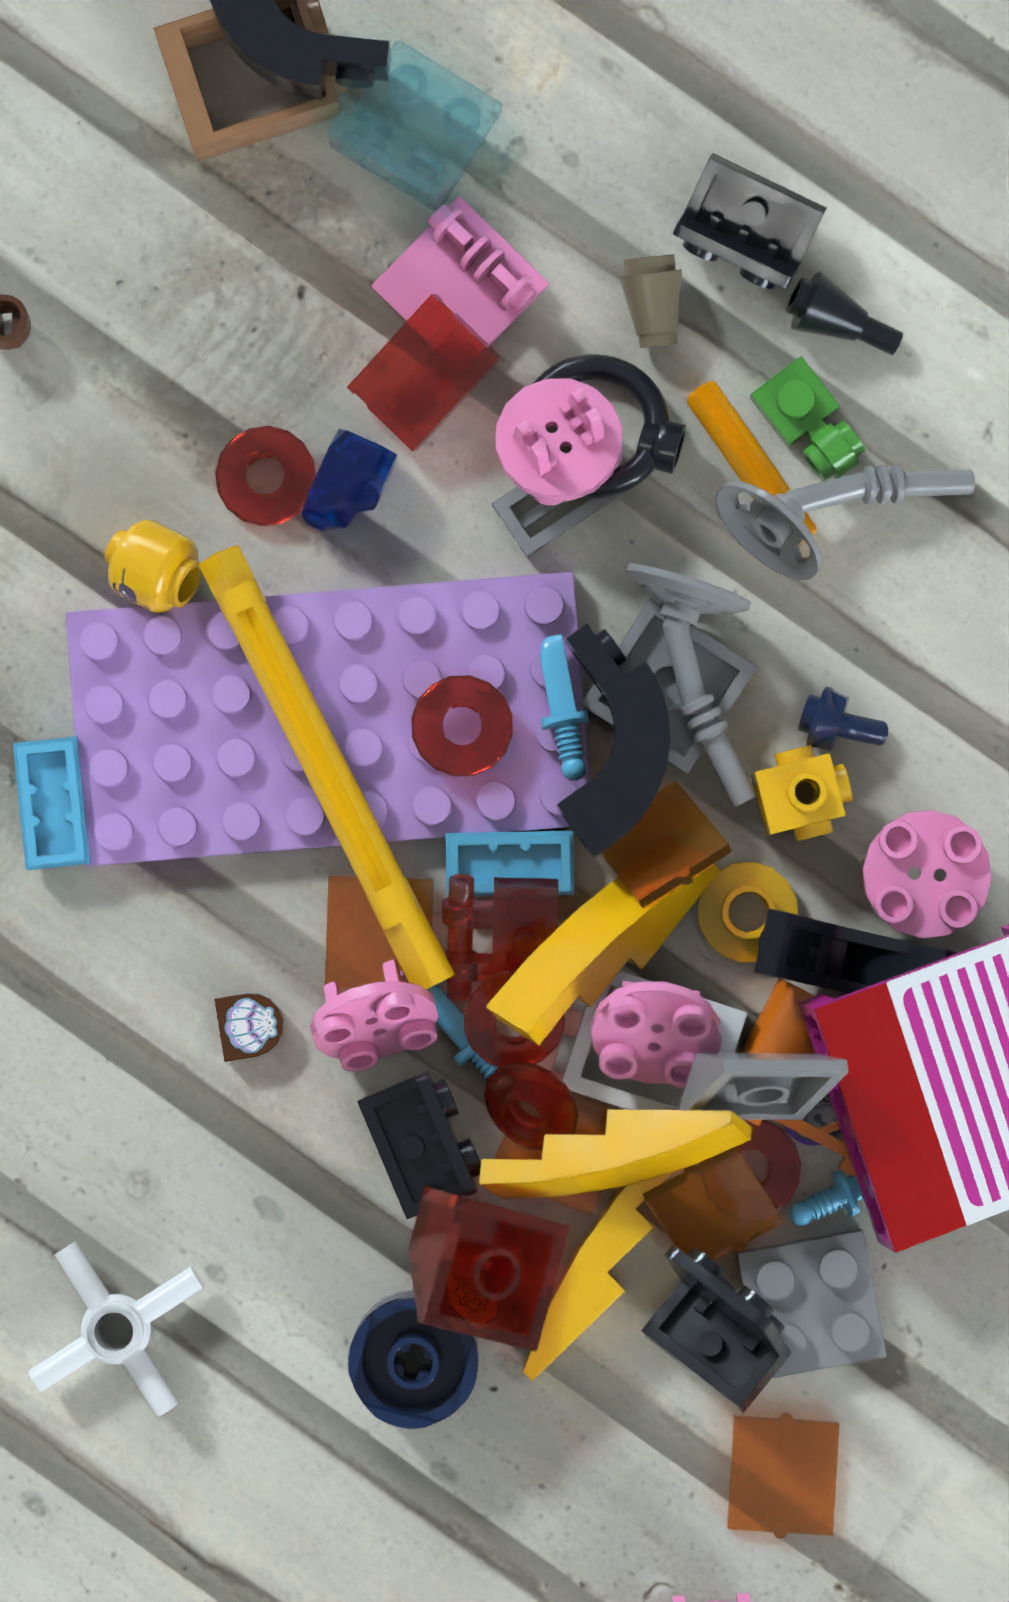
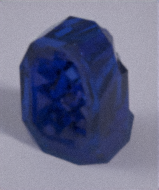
(347, 481)

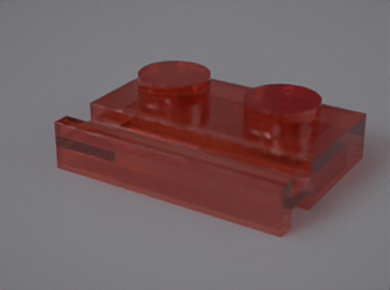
(424, 372)

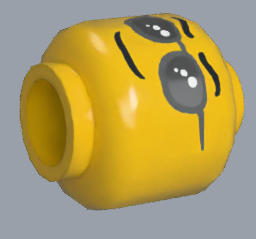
(153, 566)

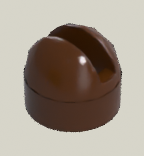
(20, 323)

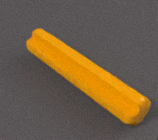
(737, 442)

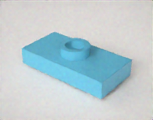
(51, 803)
(511, 856)

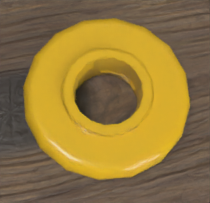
(722, 891)

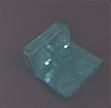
(416, 127)

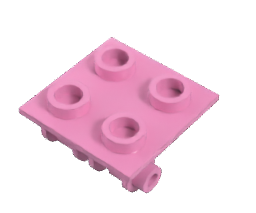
(467, 268)

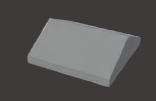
(761, 1083)

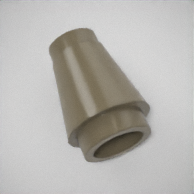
(653, 298)

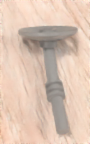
(779, 518)
(682, 605)

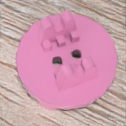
(533, 455)
(928, 843)
(650, 1013)
(374, 1020)

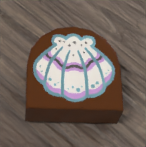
(248, 1025)

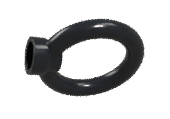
(660, 437)

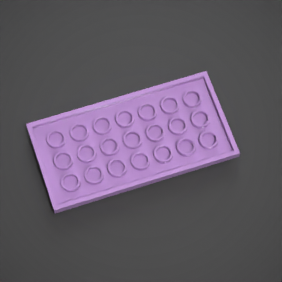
(196, 765)

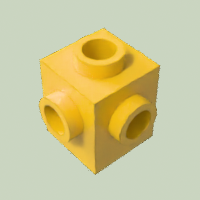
(777, 796)

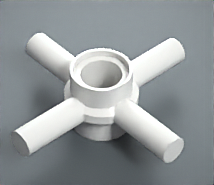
(93, 1344)

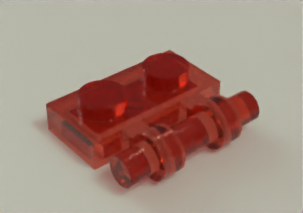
(521, 920)

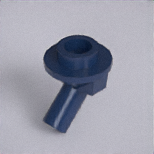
(827, 719)

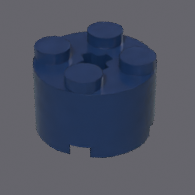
(381, 1378)

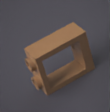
(202, 28)

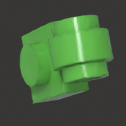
(797, 406)

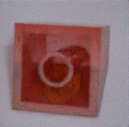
(484, 1268)

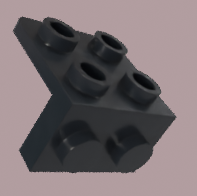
(718, 1333)

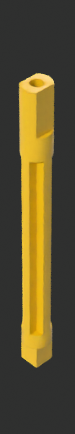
(326, 769)

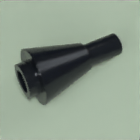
(827, 310)

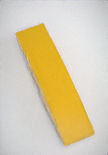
(589, 953)
(632, 1150)
(587, 1283)

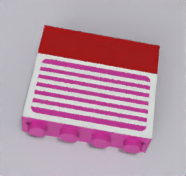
(924, 1091)

